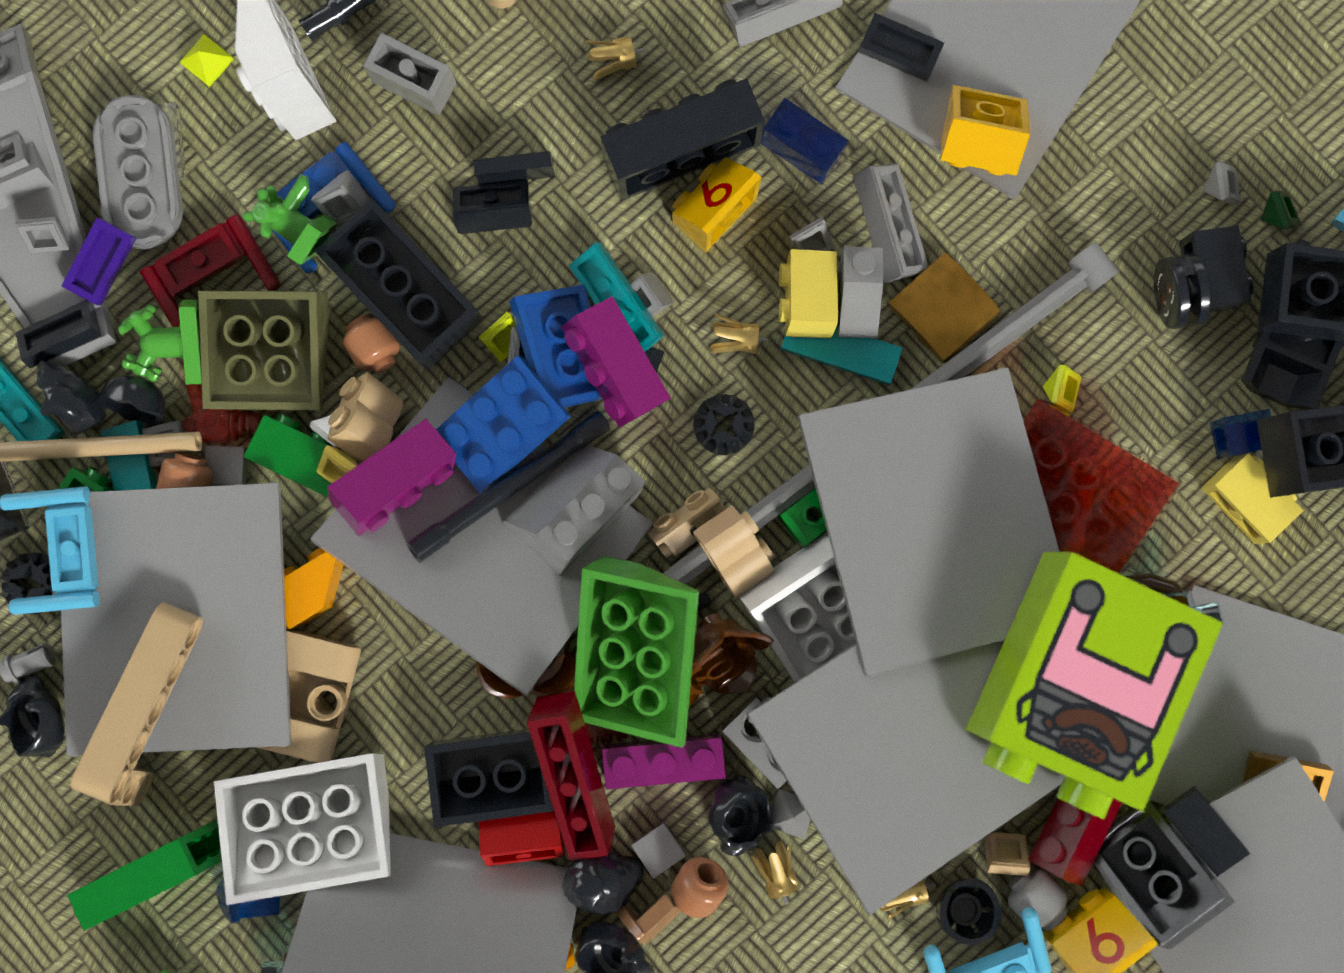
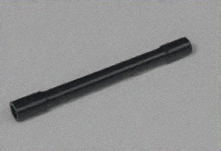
(442, 532)

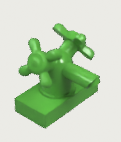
(284, 219)
(165, 342)

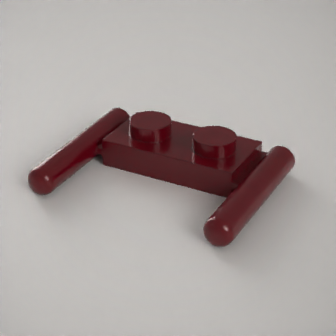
(202, 260)

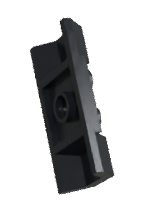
(1291, 367)

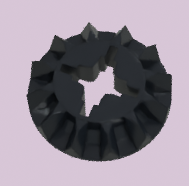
(722, 442)
(22, 568)

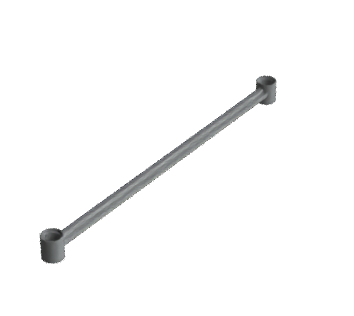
(1088, 270)

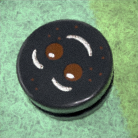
(1182, 291)

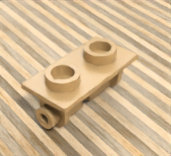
(672, 530)

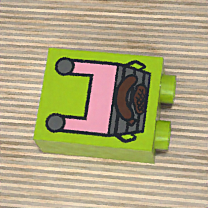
(1092, 683)

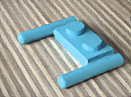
(69, 548)
(1014, 959)

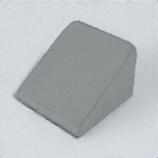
(341, 198)
(652, 293)

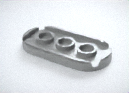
(138, 170)

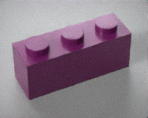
(615, 362)
(392, 478)
(660, 763)

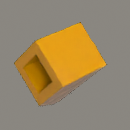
(311, 588)

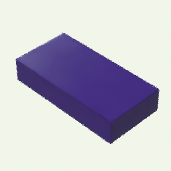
(99, 261)

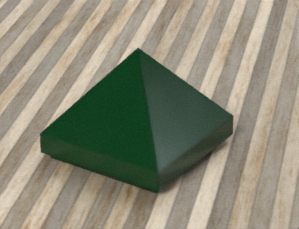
(1280, 210)

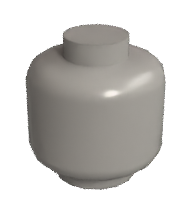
(1041, 893)

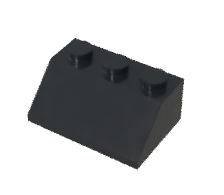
(485, 778)

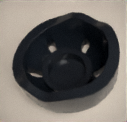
(134, 399)
(966, 909)

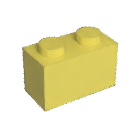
(810, 293)
(1244, 497)

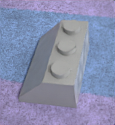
(575, 506)

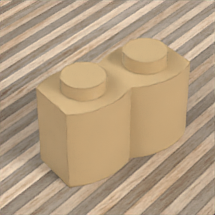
(364, 417)
(735, 551)

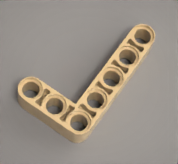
(111, 757)

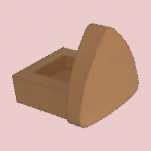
(651, 922)

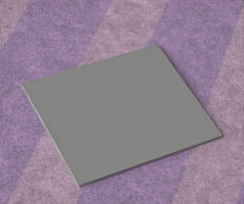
(996, 46)
(930, 515)
(209, 555)
(486, 583)
(1264, 690)
(892, 767)
(1283, 892)
(437, 916)

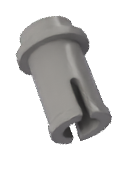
(17, 667)

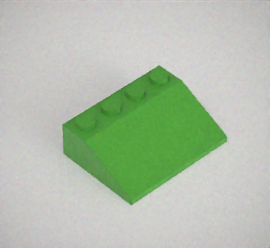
(635, 650)

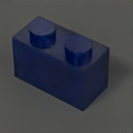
(803, 141)

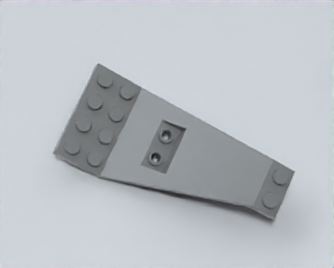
(31, 187)

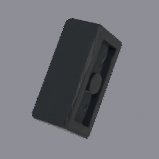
(492, 207)

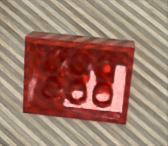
(1095, 488)

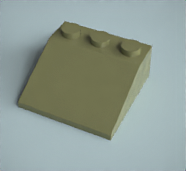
(263, 349)

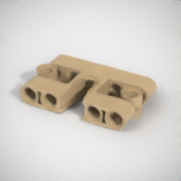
(315, 667)

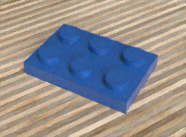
(544, 343)
(502, 424)

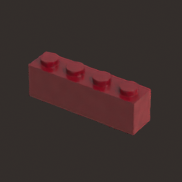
(571, 775)
(1071, 840)

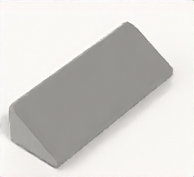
(761, 18)
(891, 221)

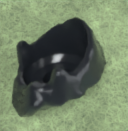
(69, 397)
(33, 719)
(740, 815)
(602, 882)
(610, 950)

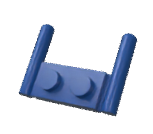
(323, 173)

